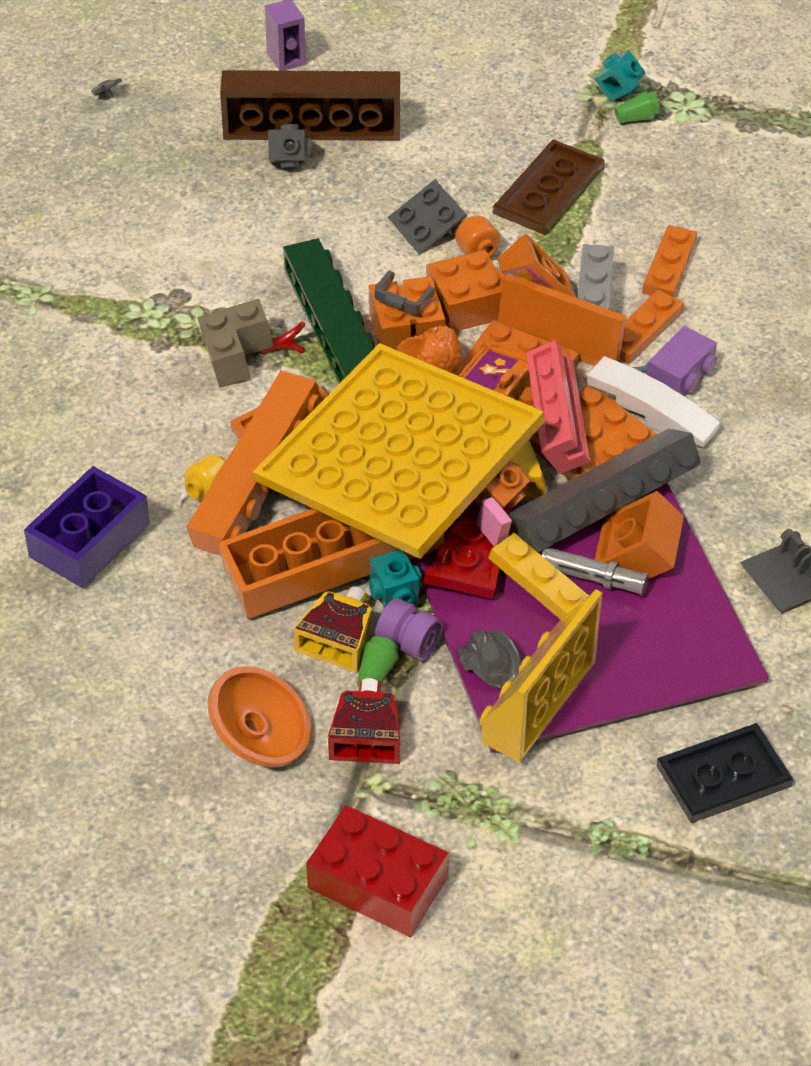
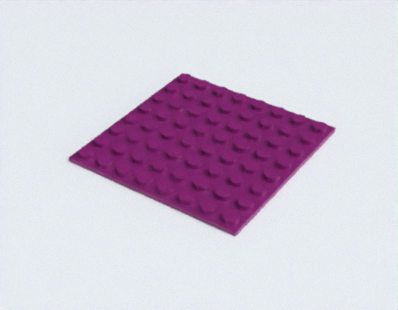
(651, 648)

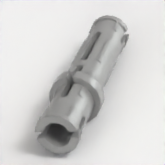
(608, 574)

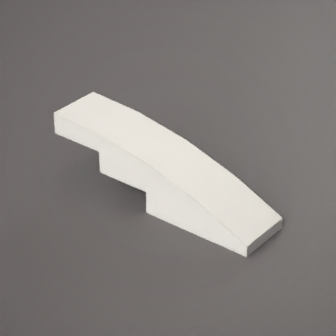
(656, 401)

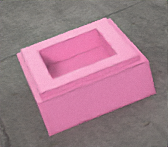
(493, 521)

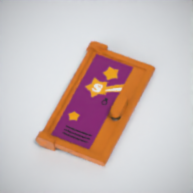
(496, 369)

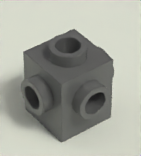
(279, 138)

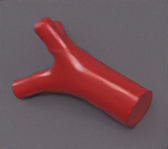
(286, 340)

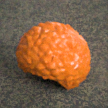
(436, 347)

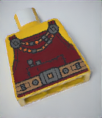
(336, 629)

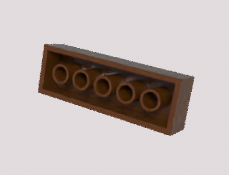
(320, 102)

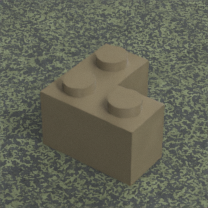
(231, 336)

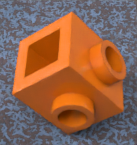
(505, 486)

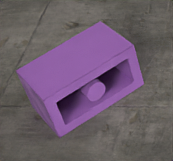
(285, 35)
(683, 360)

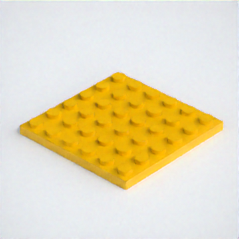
(399, 449)

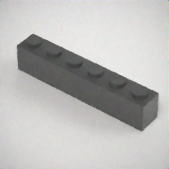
(604, 488)

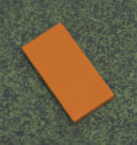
(561, 317)

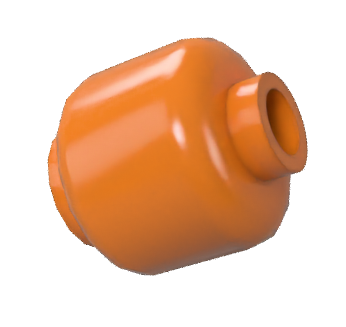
(476, 235)

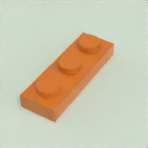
(670, 261)
(648, 323)

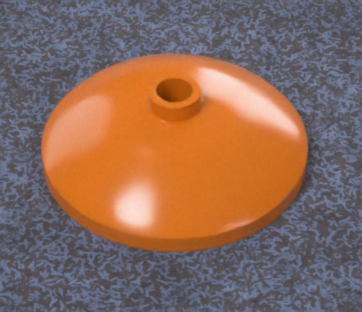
(259, 716)

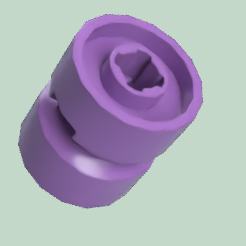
(412, 630)

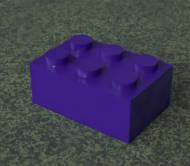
(87, 526)

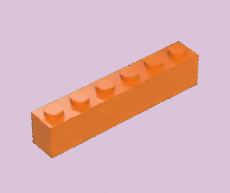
(235, 495)

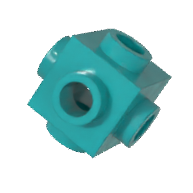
(619, 75)
(393, 578)

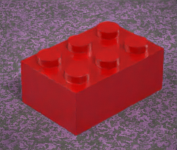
(377, 870)

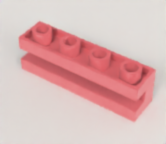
(557, 394)

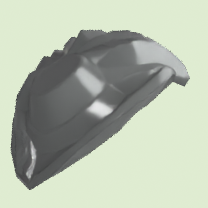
(491, 657)

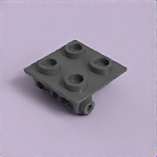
(428, 217)
(783, 571)

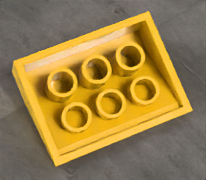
(543, 681)

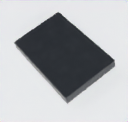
(724, 772)

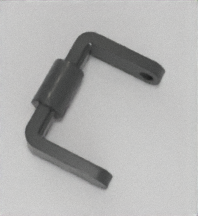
(398, 301)

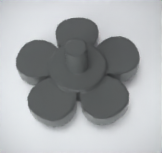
(105, 86)

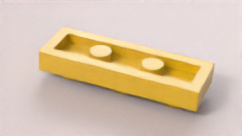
(537, 575)

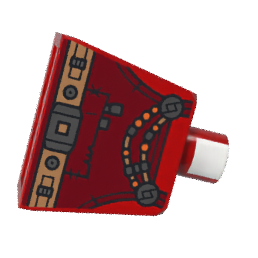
(365, 726)

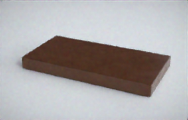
(548, 187)

